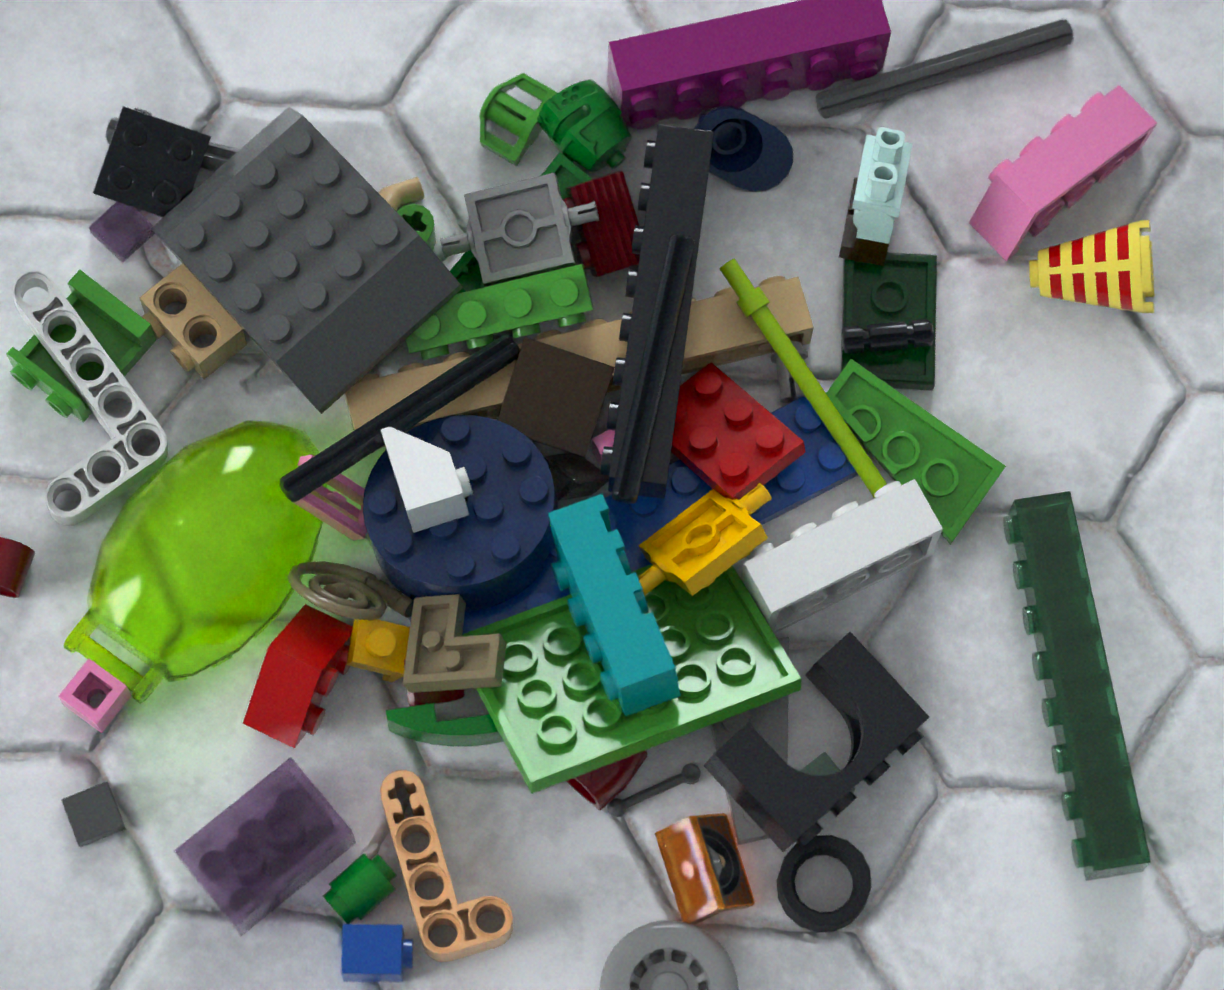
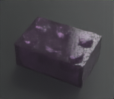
(265, 846)

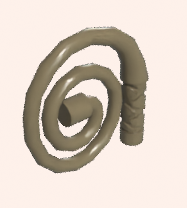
(345, 582)

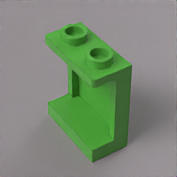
(114, 325)

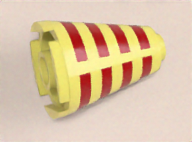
(1099, 269)

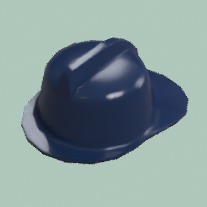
(746, 149)

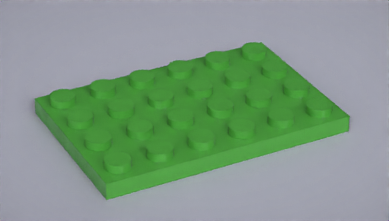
(553, 695)

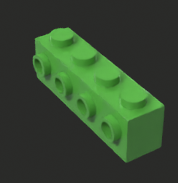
(504, 307)

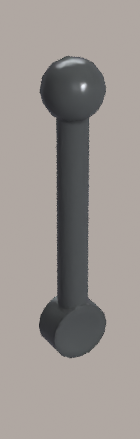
(690, 775)

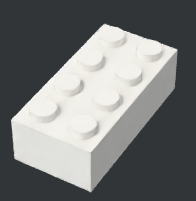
(841, 555)

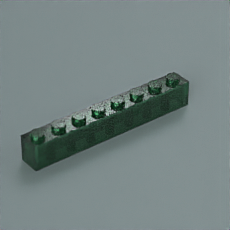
(1077, 687)

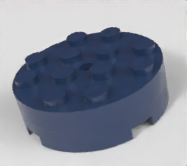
(493, 548)

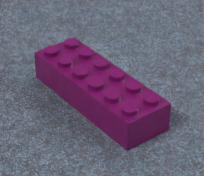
(745, 58)

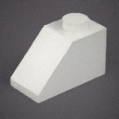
(426, 480)

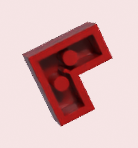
(297, 674)

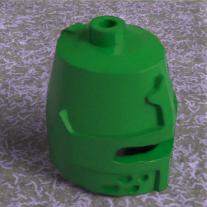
(586, 126)

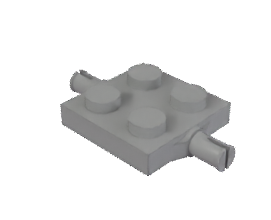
(519, 229)

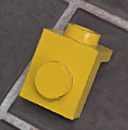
(379, 647)

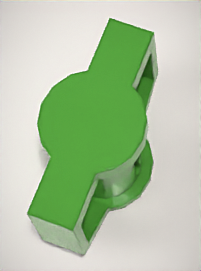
(513, 117)

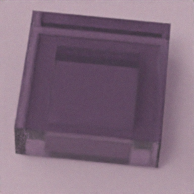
(122, 230)

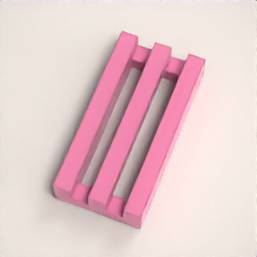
(334, 508)

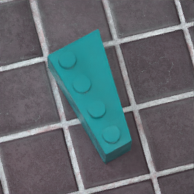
(611, 607)

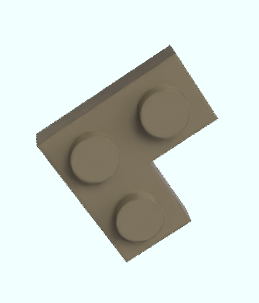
(443, 658)

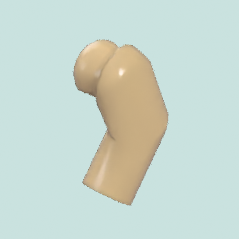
(403, 193)

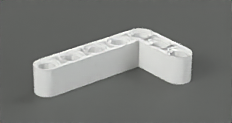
(97, 395)

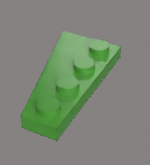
(915, 446)

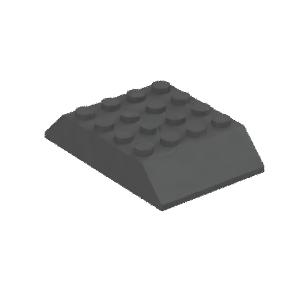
(307, 258)

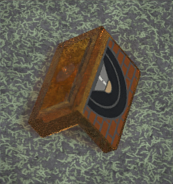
(704, 867)

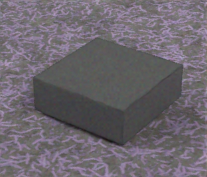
(93, 814)

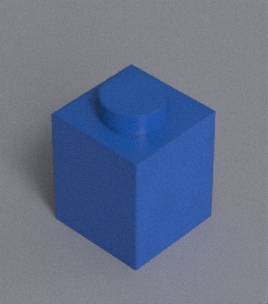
(375, 953)

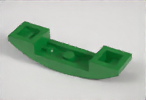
(421, 725)

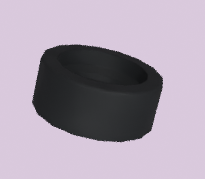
(812, 919)

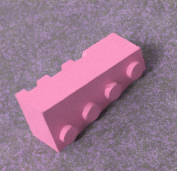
(1060, 169)

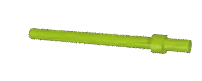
(754, 304)

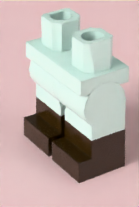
(876, 197)

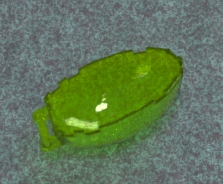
(199, 557)

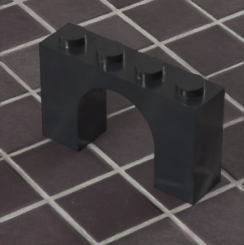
(790, 801)

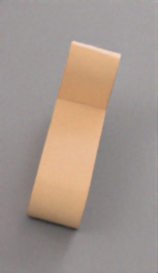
(432, 864)

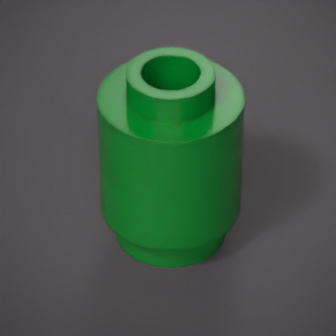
(360, 888)

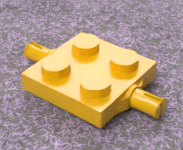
(704, 541)

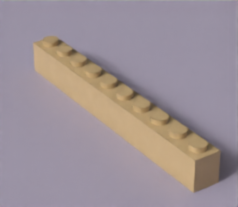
(715, 334)

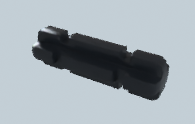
(887, 336)

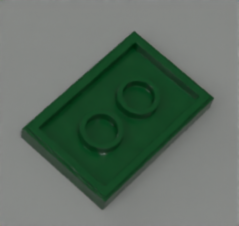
(888, 294)

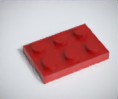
(730, 435)

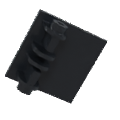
(150, 162)

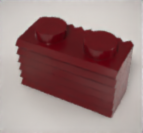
(606, 242)

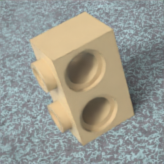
(199, 317)

